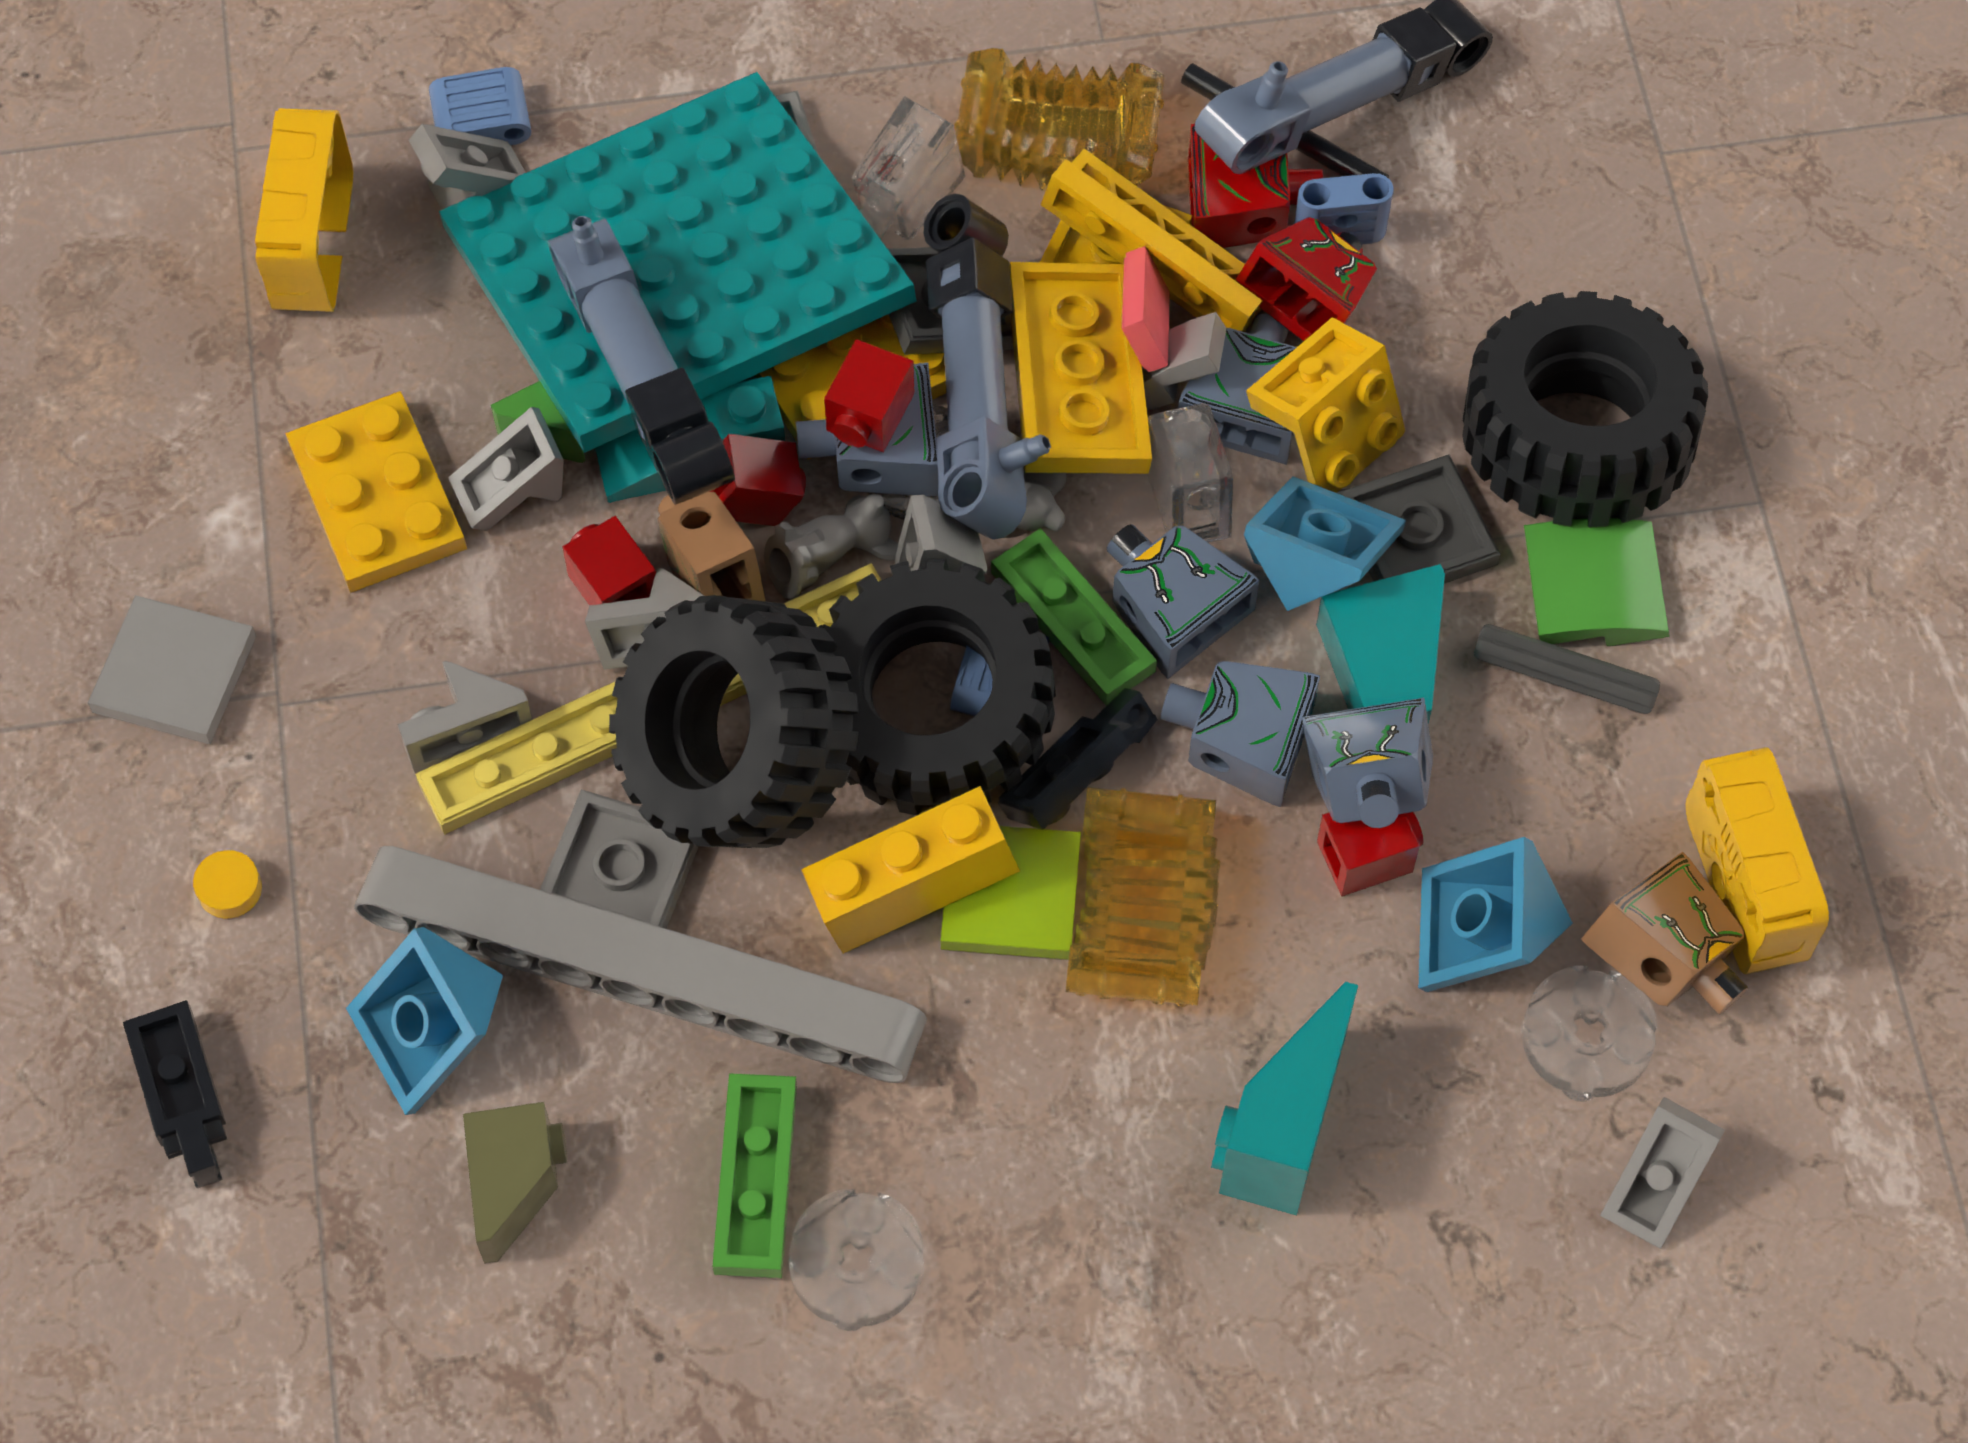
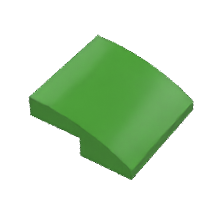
(1596, 582)

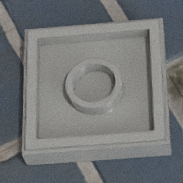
(172, 669)
(618, 861)

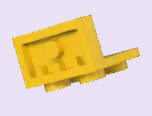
(1335, 400)

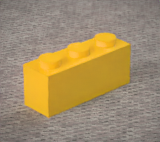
(910, 870)

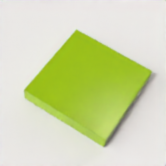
(1026, 911)

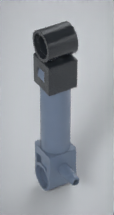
(1403, 59)
(971, 293)
(659, 394)

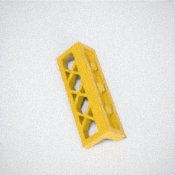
(1125, 218)

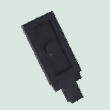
(1077, 760)
(178, 1088)

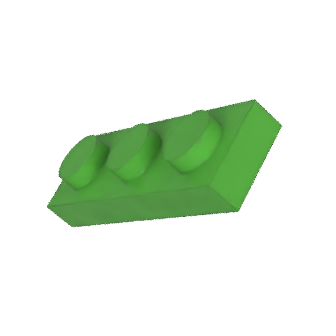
(1074, 616)
(755, 1176)

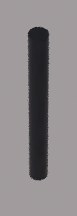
(1310, 142)

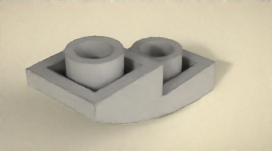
(1192, 354)

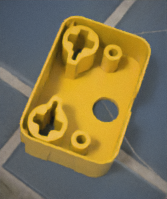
(303, 193)
(1757, 858)

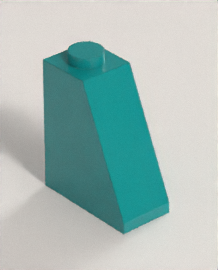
(1385, 637)

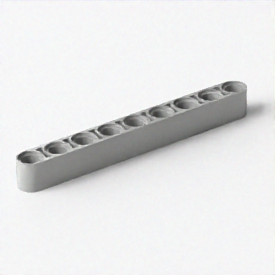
(644, 964)

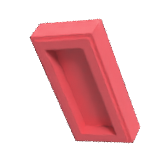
(1145, 309)

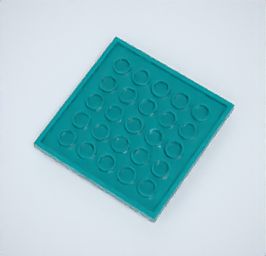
(729, 235)

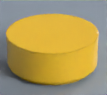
(227, 884)

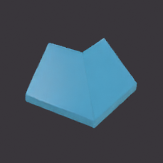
(1317, 540)
(1486, 914)
(424, 1014)

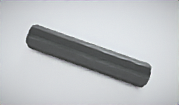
(1567, 668)

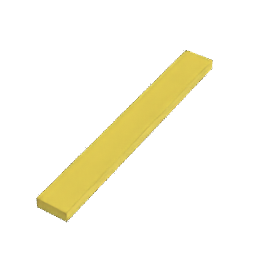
(564, 738)

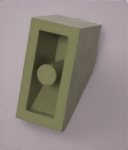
(510, 1171)

